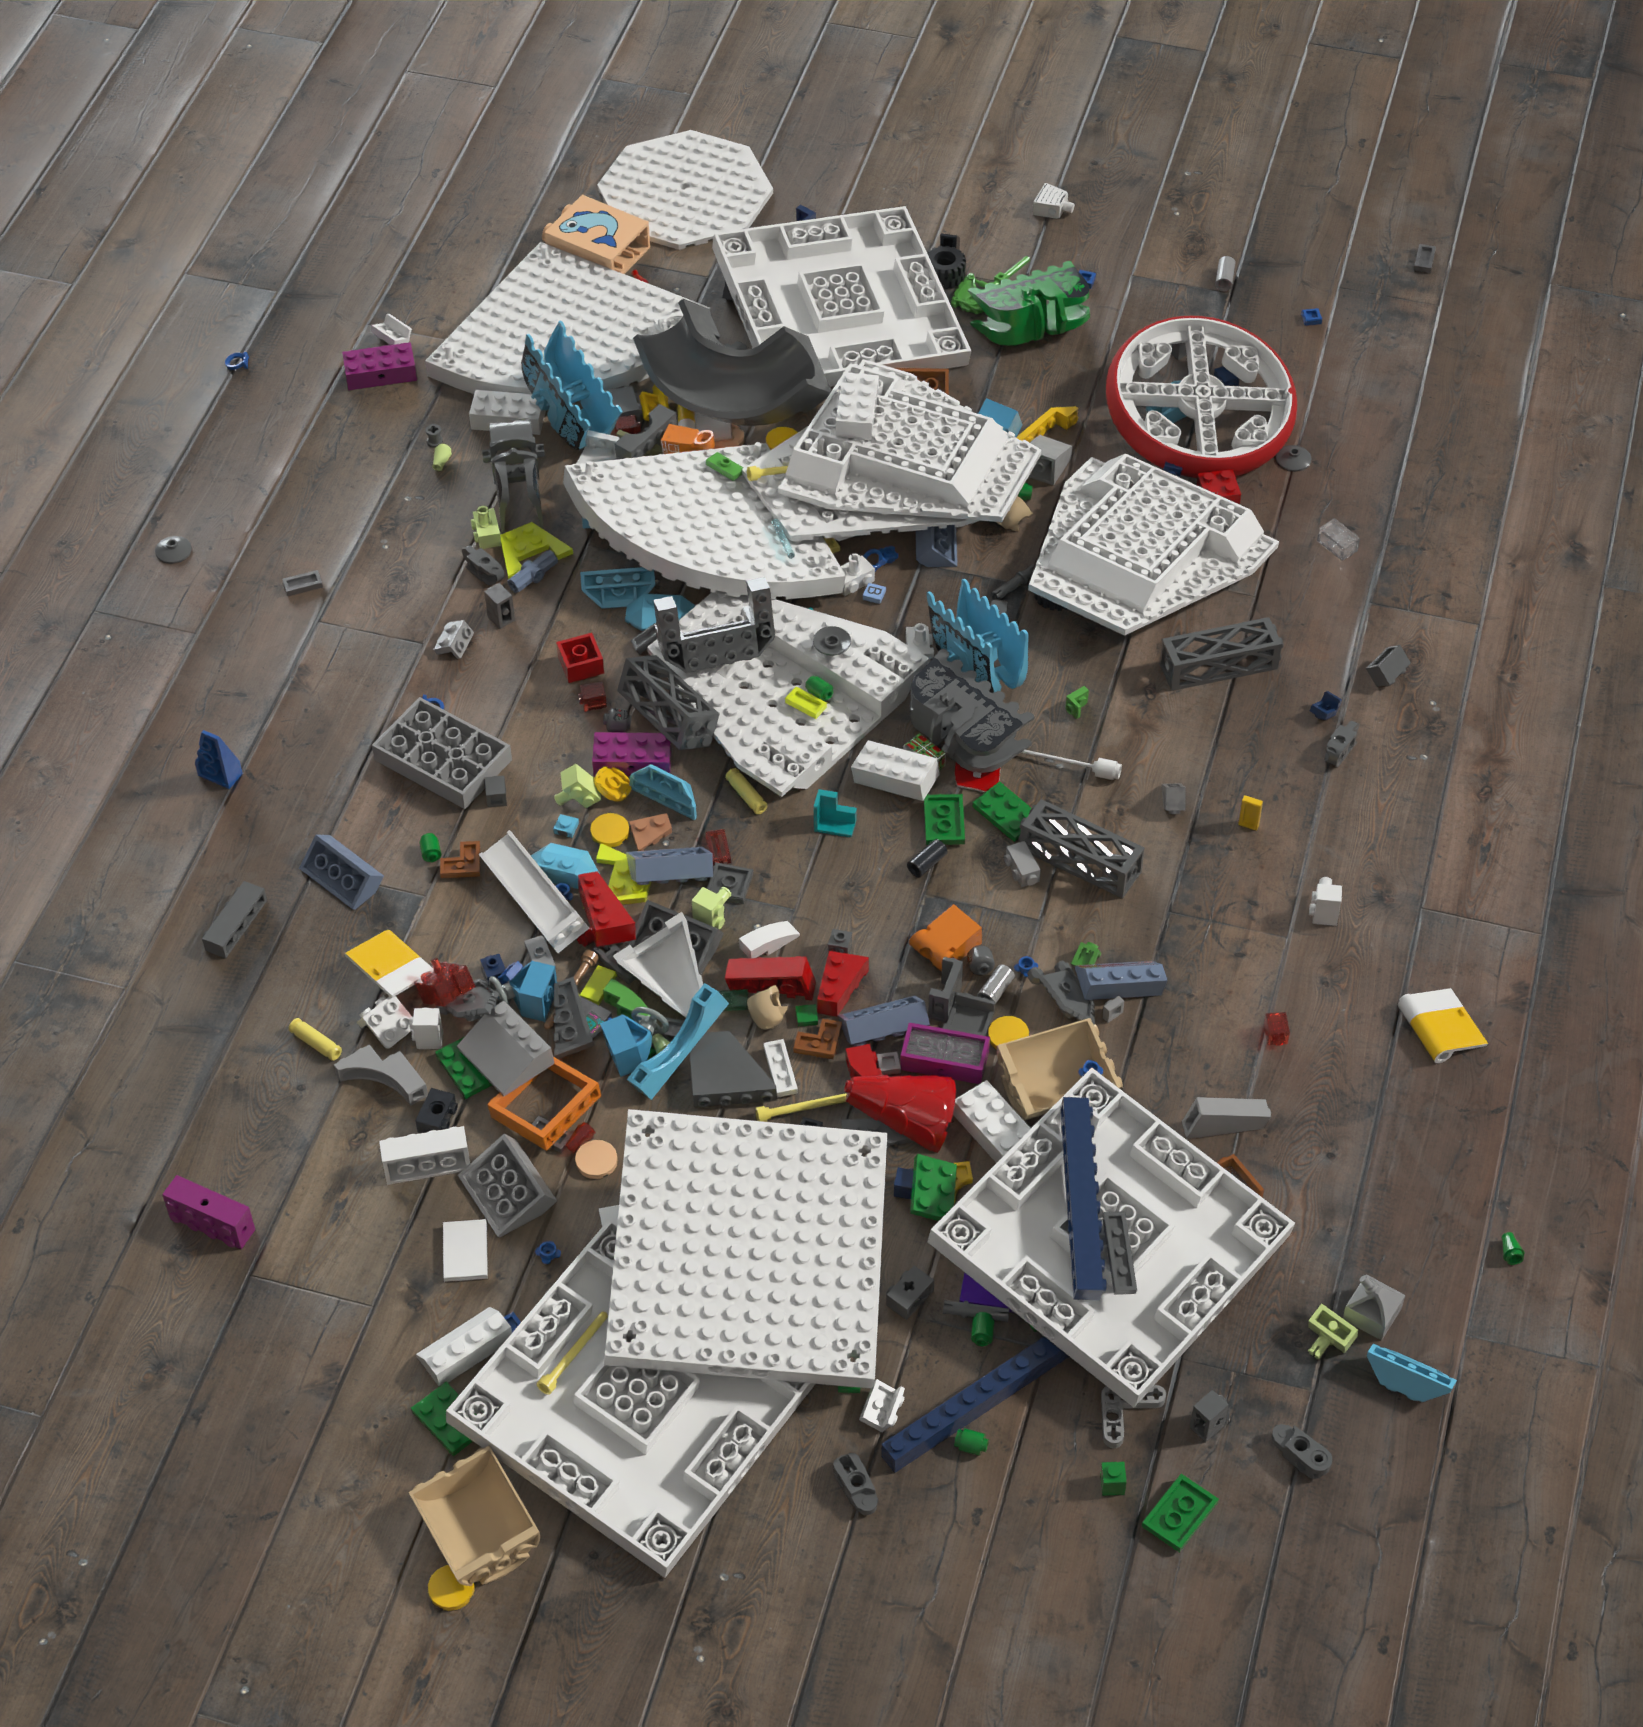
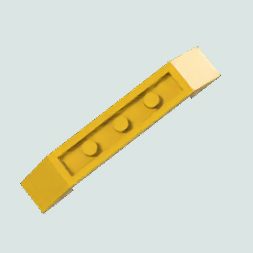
(1062, 416)

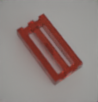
(719, 859)

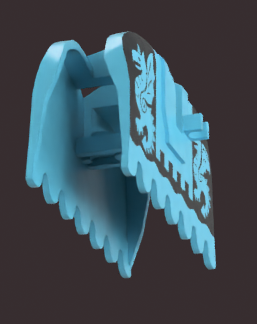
(563, 381)
(977, 636)

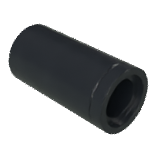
(927, 858)

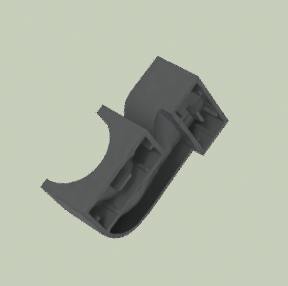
(729, 383)

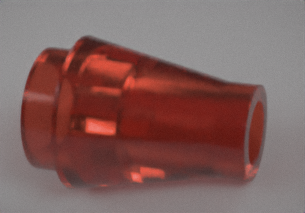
(581, 1135)

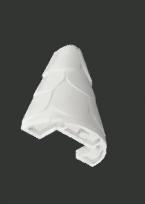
(666, 964)

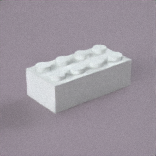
(857, 406)
(504, 407)
(895, 770)
(990, 1120)
(424, 1155)

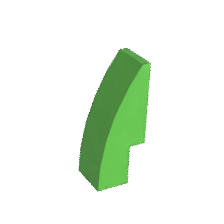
(622, 998)

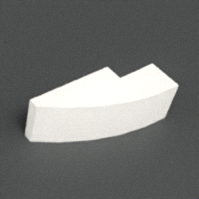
(767, 939)

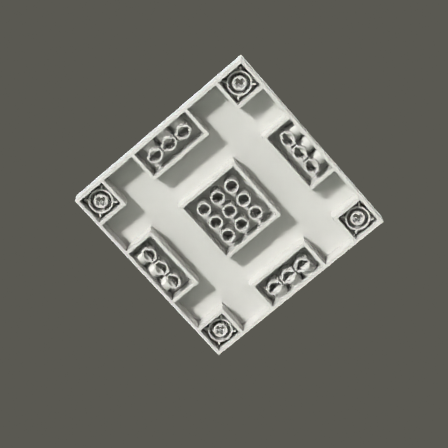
(849, 285)
(1187, 1226)
(748, 1249)
(618, 1445)

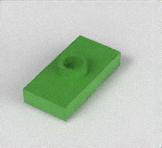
(724, 466)

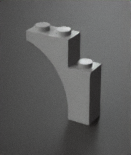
(393, 1072)

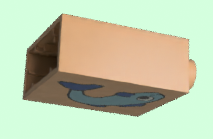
(599, 234)

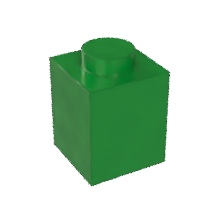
(1113, 1478)

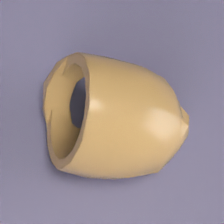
(1017, 512)
(766, 1008)

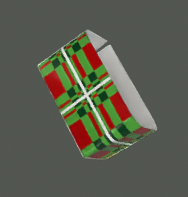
(923, 746)

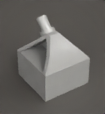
(1373, 1307)

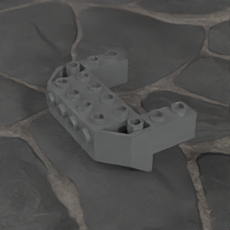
(719, 643)

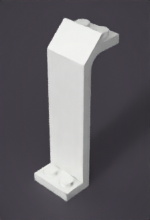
(534, 892)

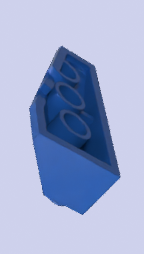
(217, 761)

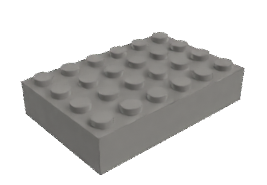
(441, 752)

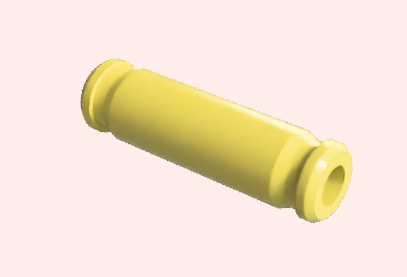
(746, 791)
(315, 1039)

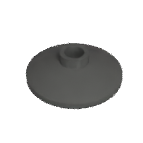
(1293, 458)
(173, 549)
(832, 640)

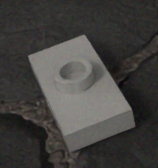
(539, 951)

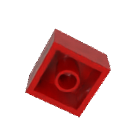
(1221, 483)
(580, 657)

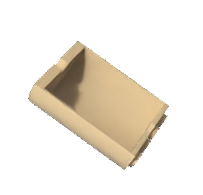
(1047, 1065)
(477, 1519)

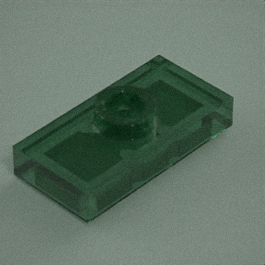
(736, 998)

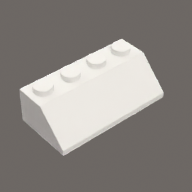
(465, 1346)

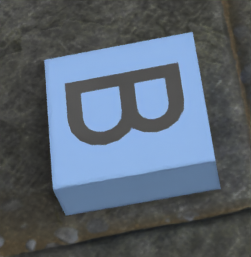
(874, 593)

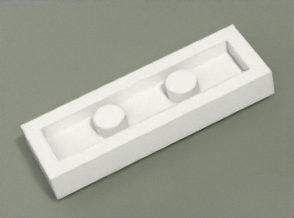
(780, 1068)

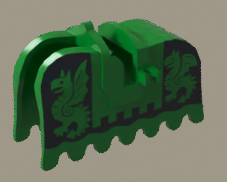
(1019, 307)

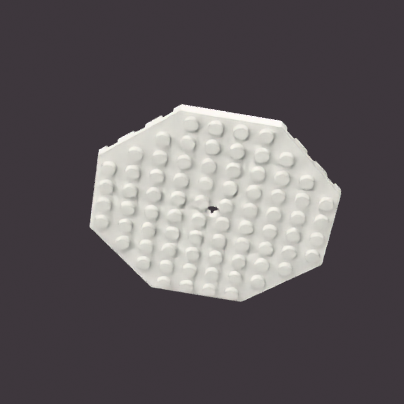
(721, 178)

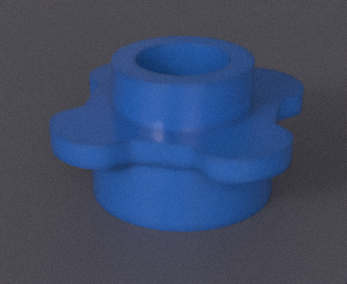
(889, 553)
(565, 890)
(1025, 962)
(1088, 1065)
(547, 1246)

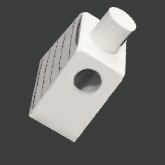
(1052, 202)

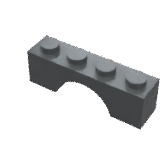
(638, 444)

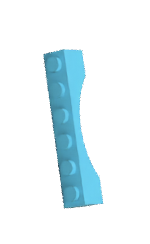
(703, 1012)

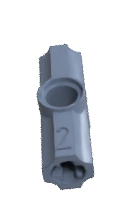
(532, 571)

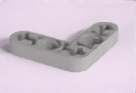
(1117, 1405)

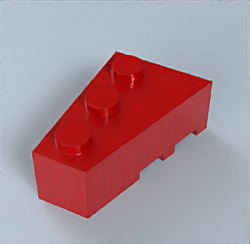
(839, 980)

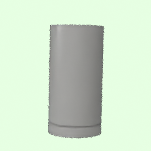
(1225, 273)
(997, 983)

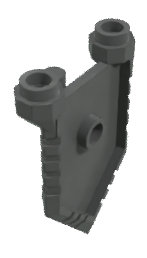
(1065, 990)
(473, 1003)

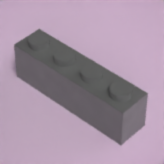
(234, 919)

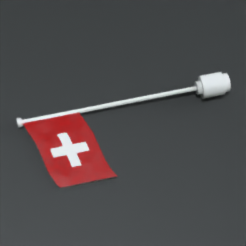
(984, 781)

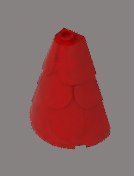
(907, 1104)

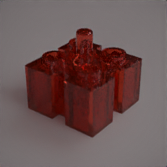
(444, 983)

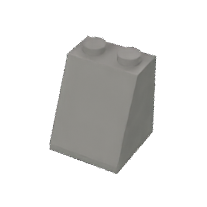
(1052, 461)

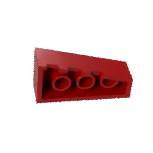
(605, 913)
(789, 974)

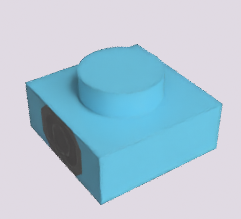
(566, 826)

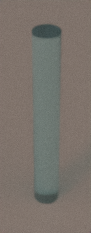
(783, 539)

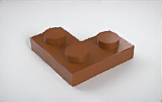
(464, 866)
(819, 1045)

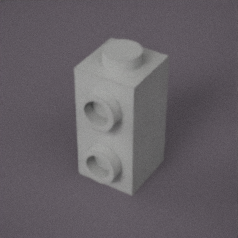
(1023, 864)

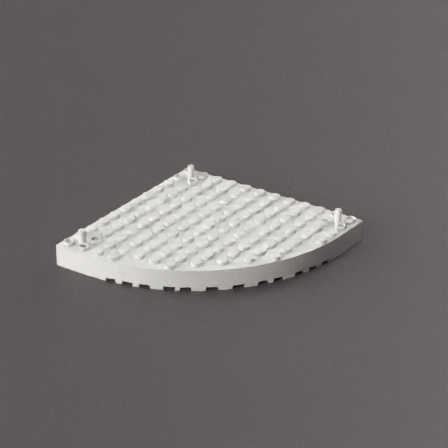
(551, 285)
(698, 523)

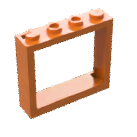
(562, 1121)

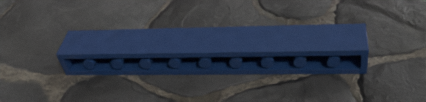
(1081, 1199)
(971, 1403)

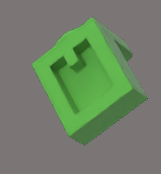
(1076, 700)
(1086, 954)

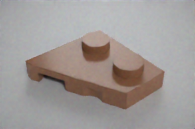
(650, 830)

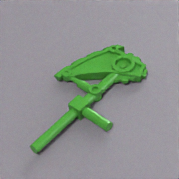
(964, 298)

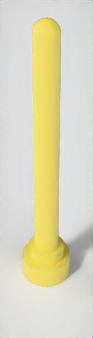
(754, 472)
(764, 1114)
(548, 1383)

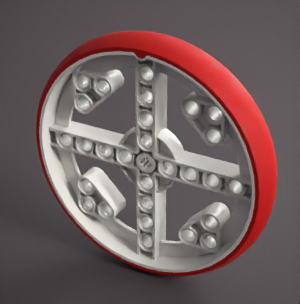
(1201, 395)

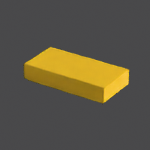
(1250, 812)

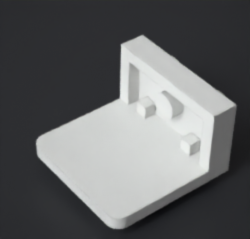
(598, 447)
(387, 1020)

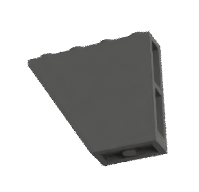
(727, 1073)

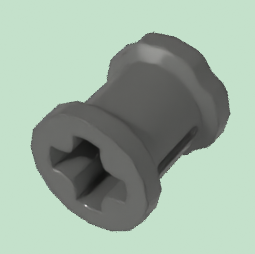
(434, 438)

